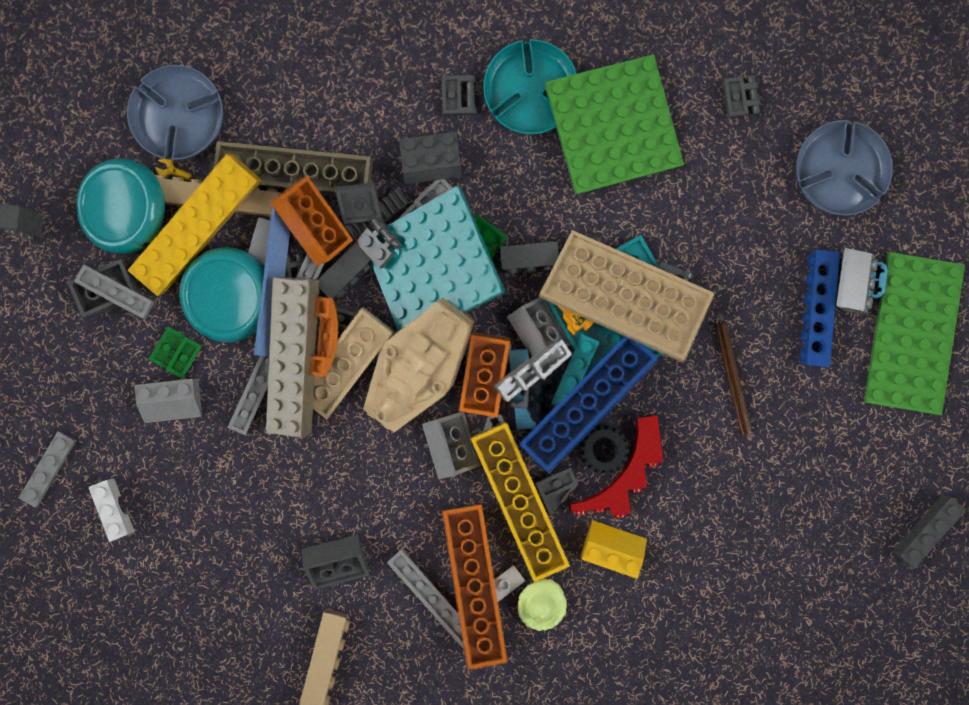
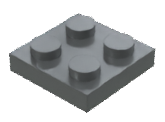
(358, 203)

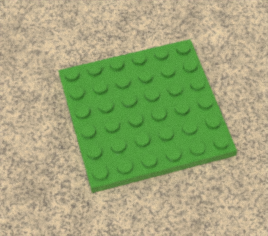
(614, 124)

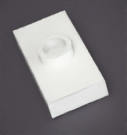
(507, 582)

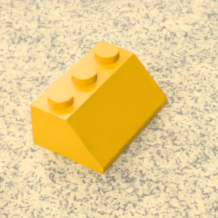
(614, 549)

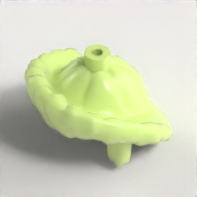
(542, 605)

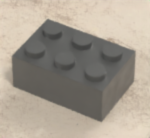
(430, 158)
(92, 304)

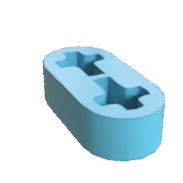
(881, 281)

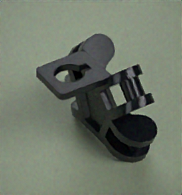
(535, 399)

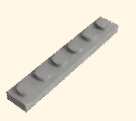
(427, 593)

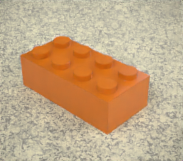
(311, 221)
(483, 370)

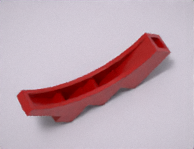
(615, 497)

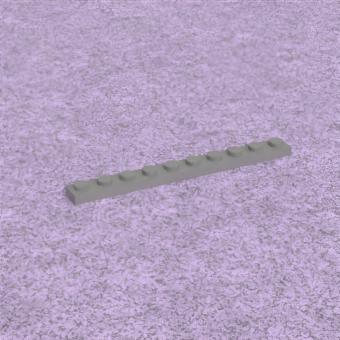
(258, 380)

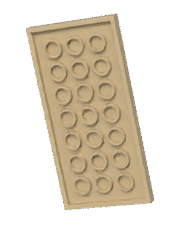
(627, 295)

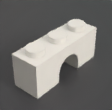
(106, 501)

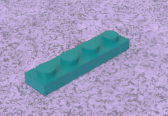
(577, 367)

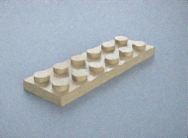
(353, 355)

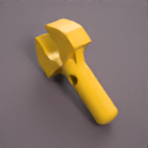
(172, 170)

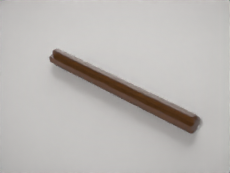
(733, 379)

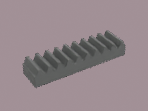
(390, 206)

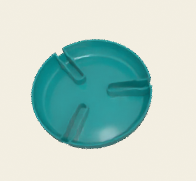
(516, 85)
(120, 205)
(223, 294)

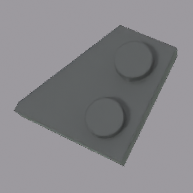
(556, 487)

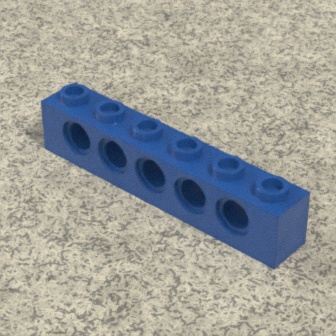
(830, 262)

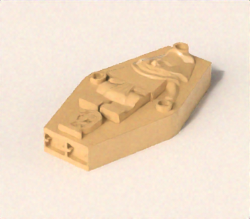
(418, 365)

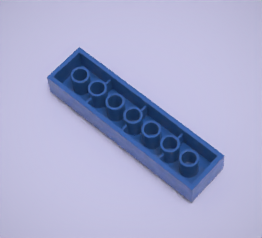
(588, 403)

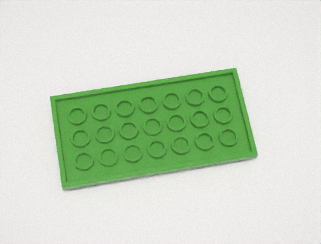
(914, 334)

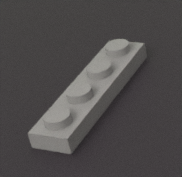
(114, 291)
(47, 469)

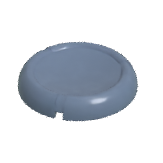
(175, 112)
(844, 168)

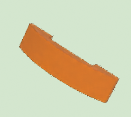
(327, 337)

